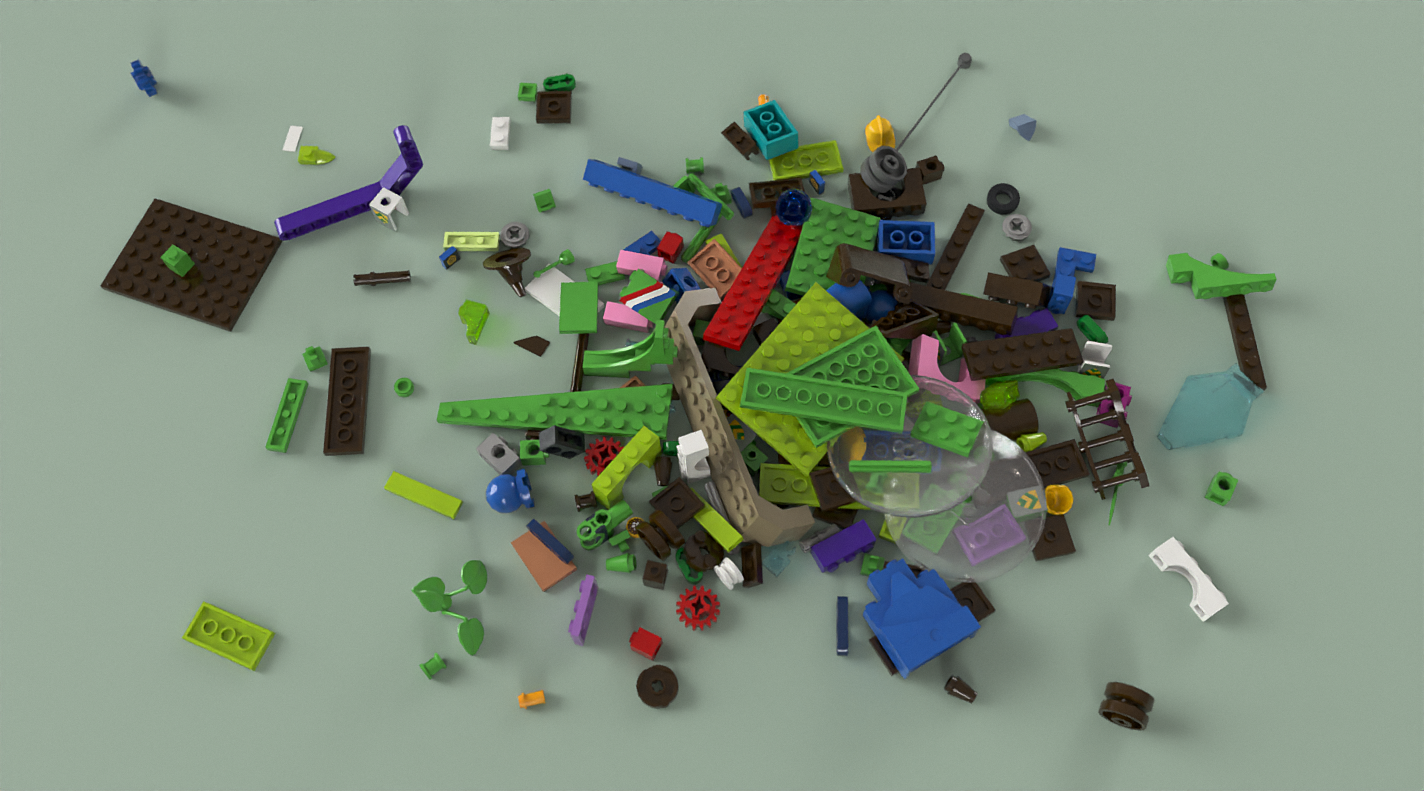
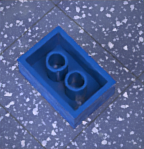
(907, 239)

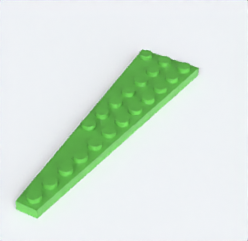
(589, 412)

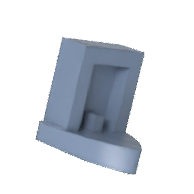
(1024, 125)
(629, 165)

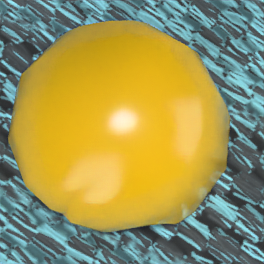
(1058, 499)

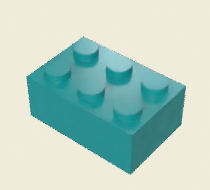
(771, 129)

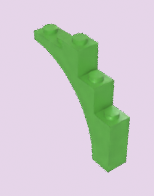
(638, 357)

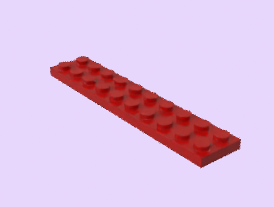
(753, 285)

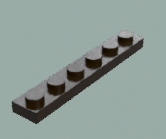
(956, 247)
(1244, 339)

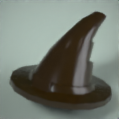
(509, 266)

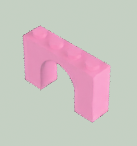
(620, 314)
(924, 363)

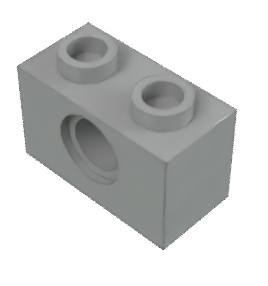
(492, 447)

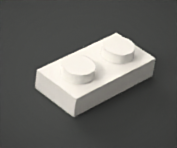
(500, 133)

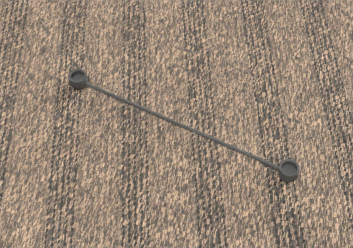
(964, 62)

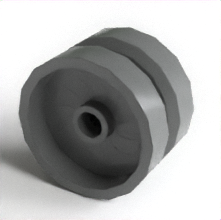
(883, 169)

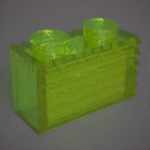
(1000, 395)

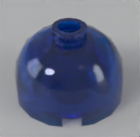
(793, 207)

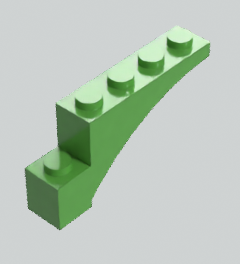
(1215, 282)

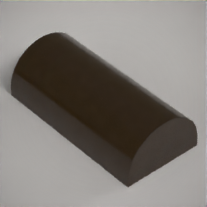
(1014, 420)

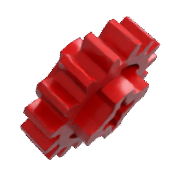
(599, 451)
(705, 610)

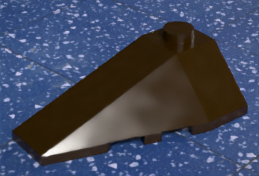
(908, 321)

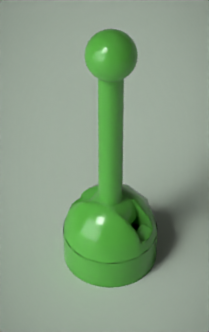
(565, 258)

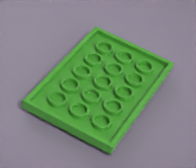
(820, 236)
(859, 361)

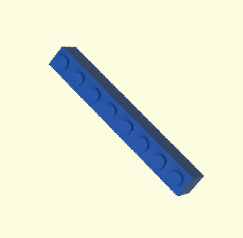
(653, 192)

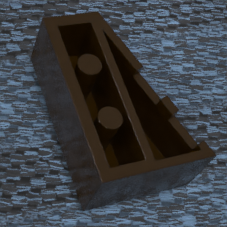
(1016, 290)

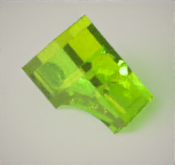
(475, 317)

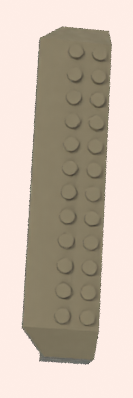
(746, 511)

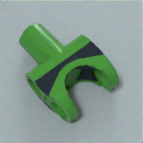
(602, 524)

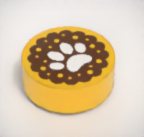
(631, 524)

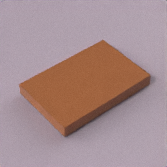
(715, 268)
(540, 561)

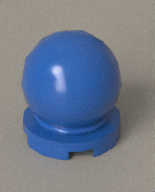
(881, 304)
(509, 492)

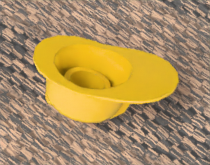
(879, 133)

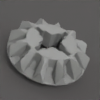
(1017, 220)
(514, 228)

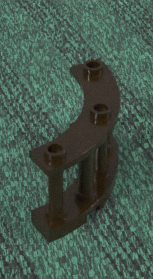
(1124, 434)

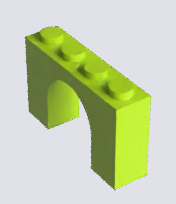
(641, 449)

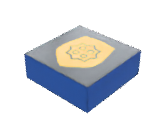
(817, 182)
(449, 257)

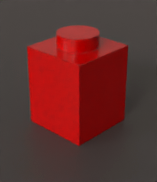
(670, 247)
(645, 643)

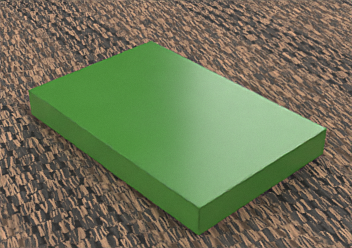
(578, 307)

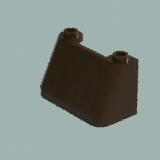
(852, 261)

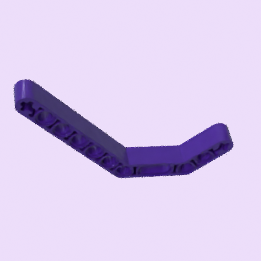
(356, 201)

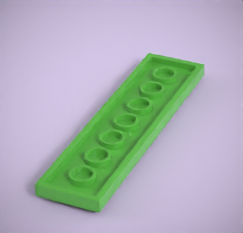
(824, 400)

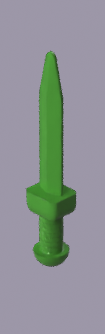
(1119, 471)

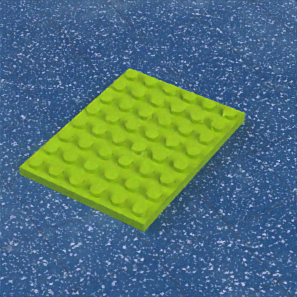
(805, 333)

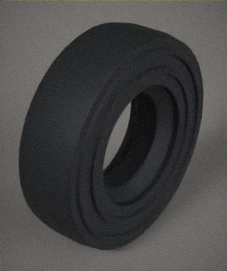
(1003, 188)

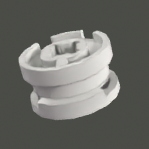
(728, 573)

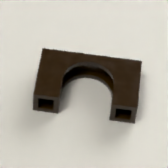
(909, 203)
(716, 360)

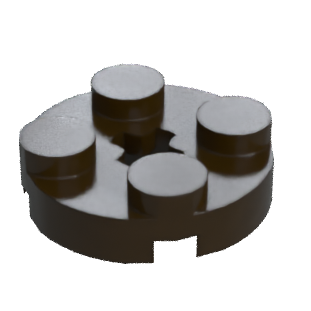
(701, 562)
(668, 681)

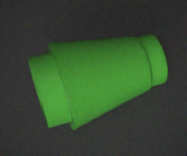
(622, 563)

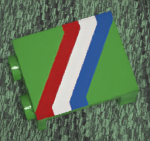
(648, 296)

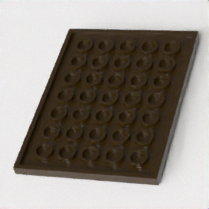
(219, 284)

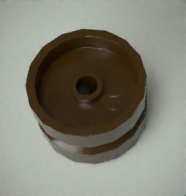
(660, 535)
(1126, 706)

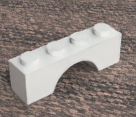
(691, 456)
(1206, 598)

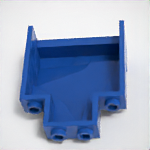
(915, 615)

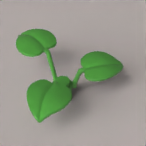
(432, 597)

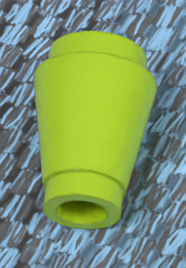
(1030, 442)

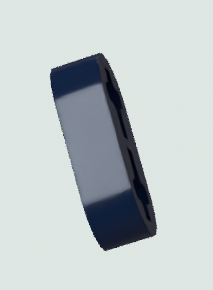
(741, 202)

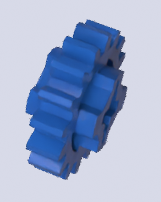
(143, 78)

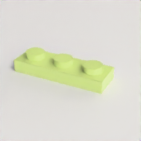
(472, 241)

